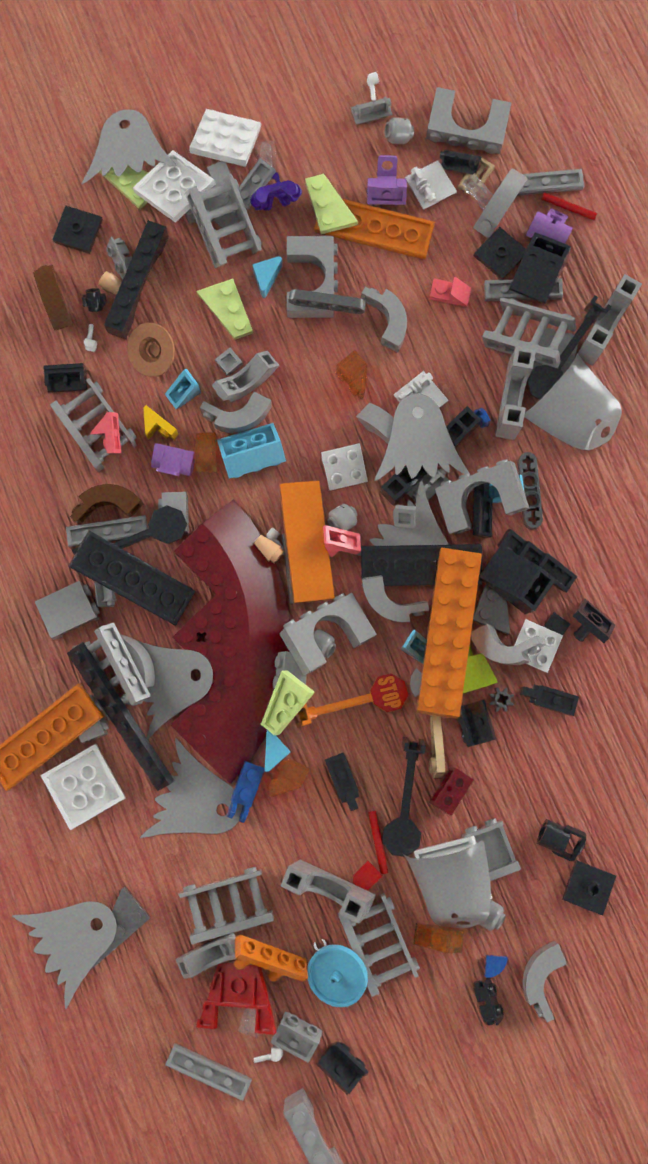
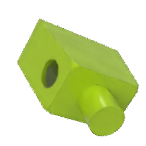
(477, 672)

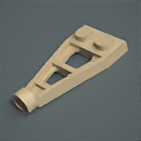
(437, 761)

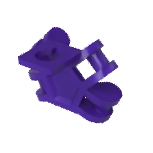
(285, 192)

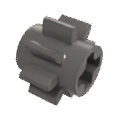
(503, 694)

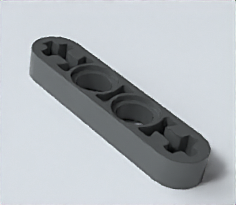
(327, 301)
(531, 490)

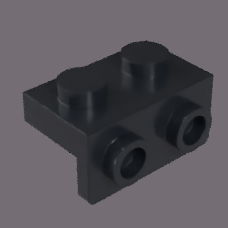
(476, 724)
(342, 1066)

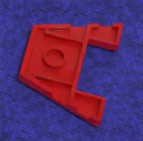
(238, 989)

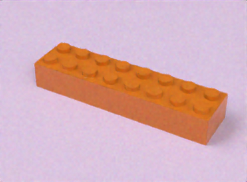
(449, 633)

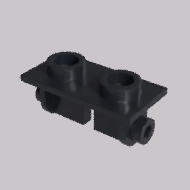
(460, 162)
(492, 1009)

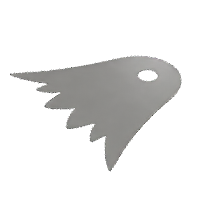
(126, 146)
(419, 440)
(425, 531)
(173, 685)
(193, 800)
(72, 940)

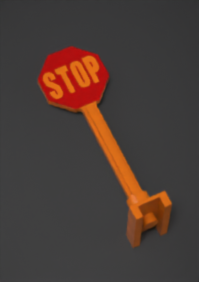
(386, 693)

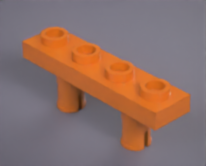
(275, 960)

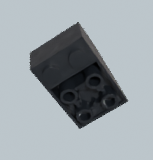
(540, 268)
(517, 579)

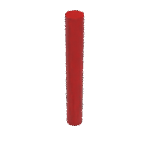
(569, 206)
(378, 842)

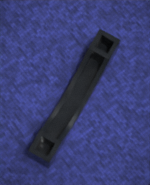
(146, 254)
(402, 483)

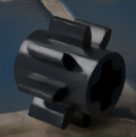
(94, 300)

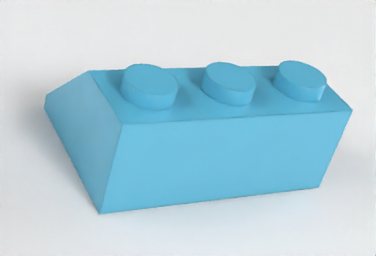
(251, 450)

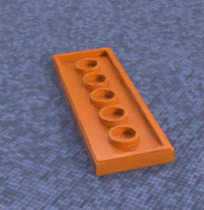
(386, 230)
(305, 542)
(46, 735)

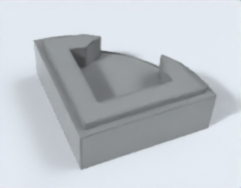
(415, 682)

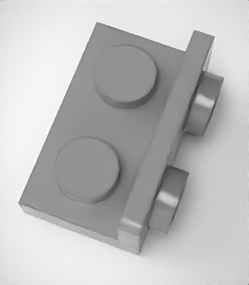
(297, 1036)

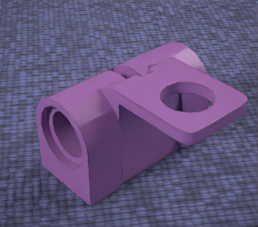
(386, 187)
(550, 225)
(172, 460)

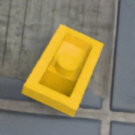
(154, 422)

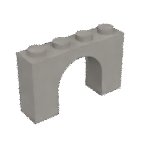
(444, 129)
(318, 251)
(602, 330)
(511, 413)
(454, 494)
(300, 634)
(307, 877)
(301, 1119)

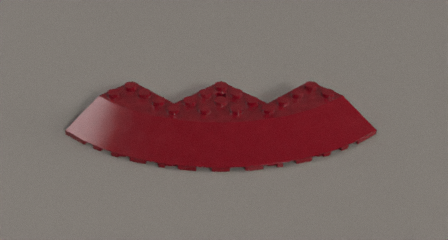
(240, 639)

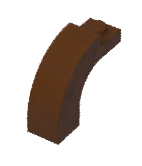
(52, 297)
(106, 495)

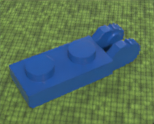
(245, 789)

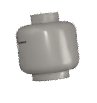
(399, 130)
(343, 517)
(325, 642)
(495, 917)

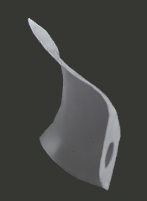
(574, 406)
(455, 885)

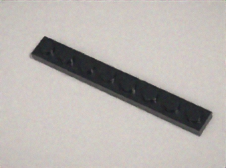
(120, 716)

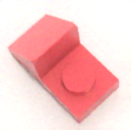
(450, 292)
(110, 428)
(341, 540)

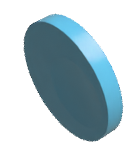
(337, 975)

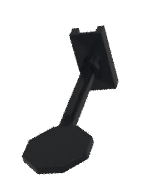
(546, 376)
(165, 526)
(401, 834)

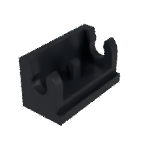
(65, 377)

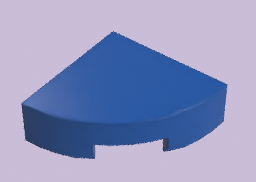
(482, 414)
(494, 965)

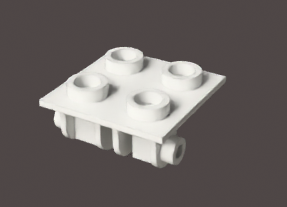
(430, 184)
(422, 385)
(344, 466)
(544, 658)

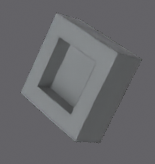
(228, 361)
(405, 516)

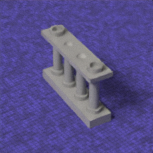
(212, 236)
(543, 355)
(75, 425)
(121, 662)
(241, 920)
(358, 941)

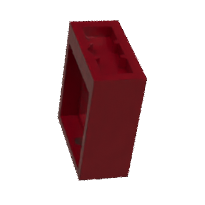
(455, 787)

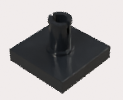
(592, 622)
(589, 887)

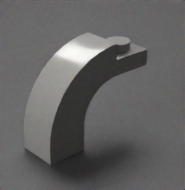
(218, 172)
(500, 202)
(394, 312)
(247, 379)
(241, 420)
(376, 421)
(377, 598)
(490, 646)
(142, 661)
(207, 956)
(536, 971)

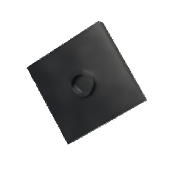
(77, 229)
(500, 253)

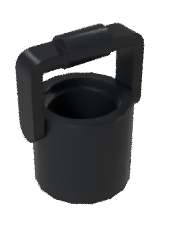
(557, 837)

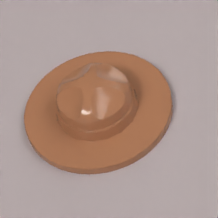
(151, 349)

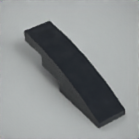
(529, 551)

